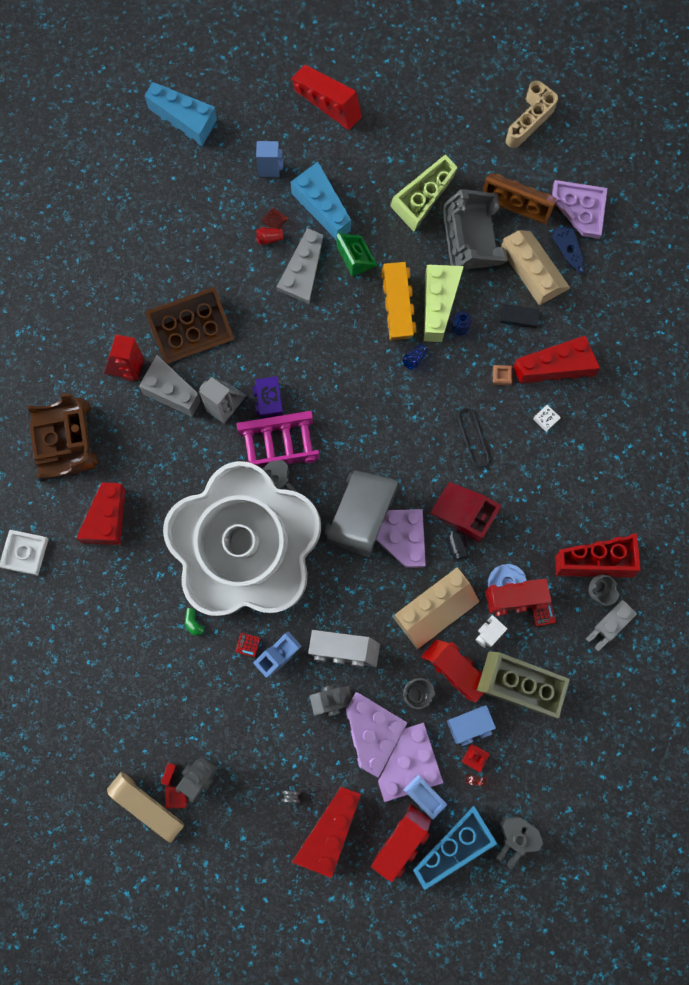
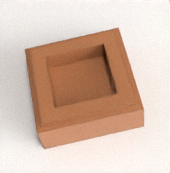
(502, 375)

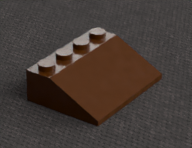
(189, 325)

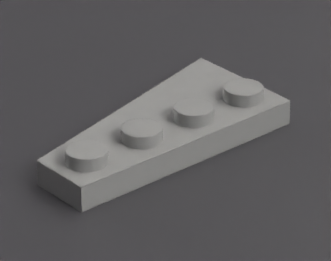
(301, 270)

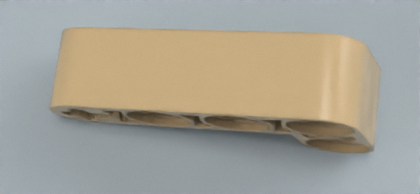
(543, 105)
(144, 807)

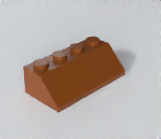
(520, 198)

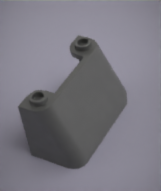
(471, 230)
(361, 512)

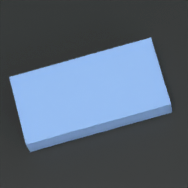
(425, 797)

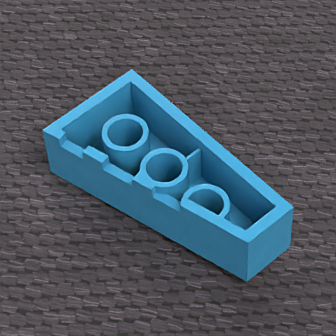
(182, 111)
(319, 198)
(458, 847)

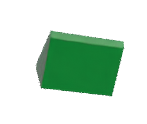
(355, 253)

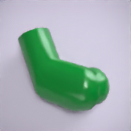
(190, 623)

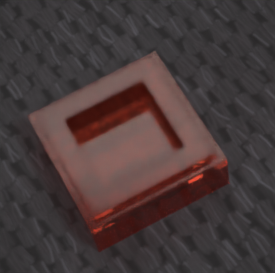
(274, 219)

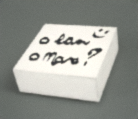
(546, 418)

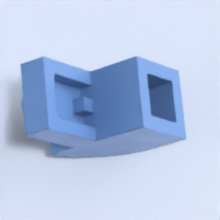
(277, 655)

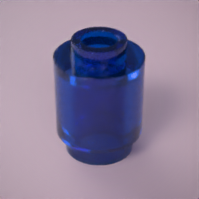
(461, 323)

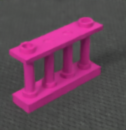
(284, 424)

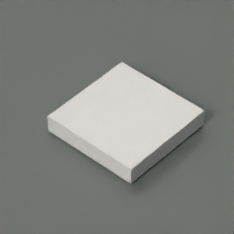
(23, 552)

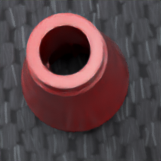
(268, 235)

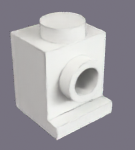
(491, 632)

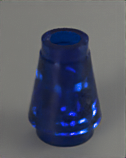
(414, 356)

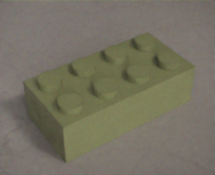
(523, 684)

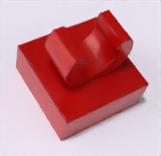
(475, 758)

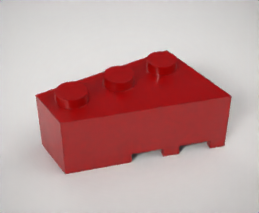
(125, 359)
(104, 517)
(518, 597)
(455, 668)
(402, 844)

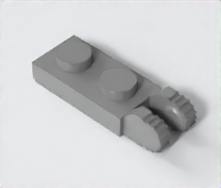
(612, 623)

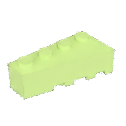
(421, 194)
(440, 292)

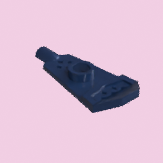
(569, 241)

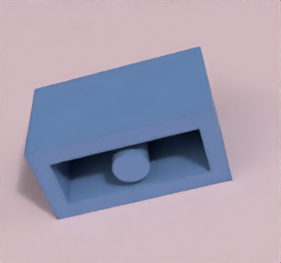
(269, 158)
(471, 725)

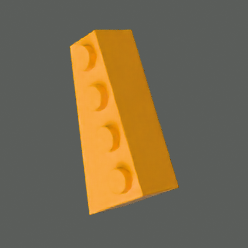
(398, 300)

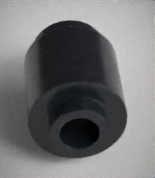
(457, 545)

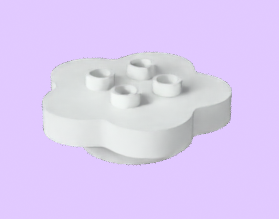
(242, 542)

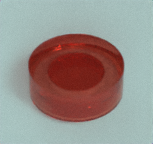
(475, 779)

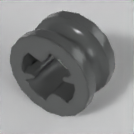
(291, 796)

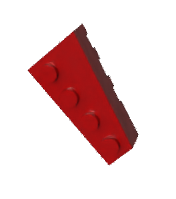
(328, 95)
(557, 362)
(611, 557)
(327, 838)

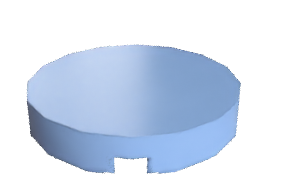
(506, 574)

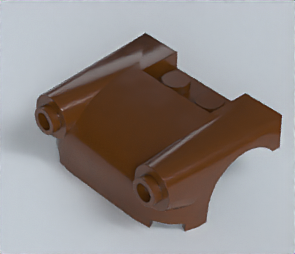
(61, 438)

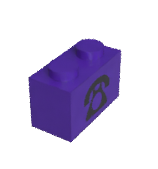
(268, 396)

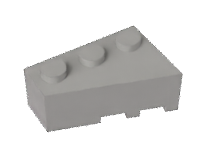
(169, 388)
(220, 398)
(344, 648)

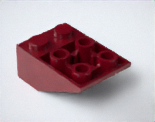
(465, 511)

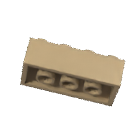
(534, 266)
(436, 608)

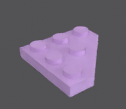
(582, 206)
(404, 536)
(373, 733)
(409, 758)

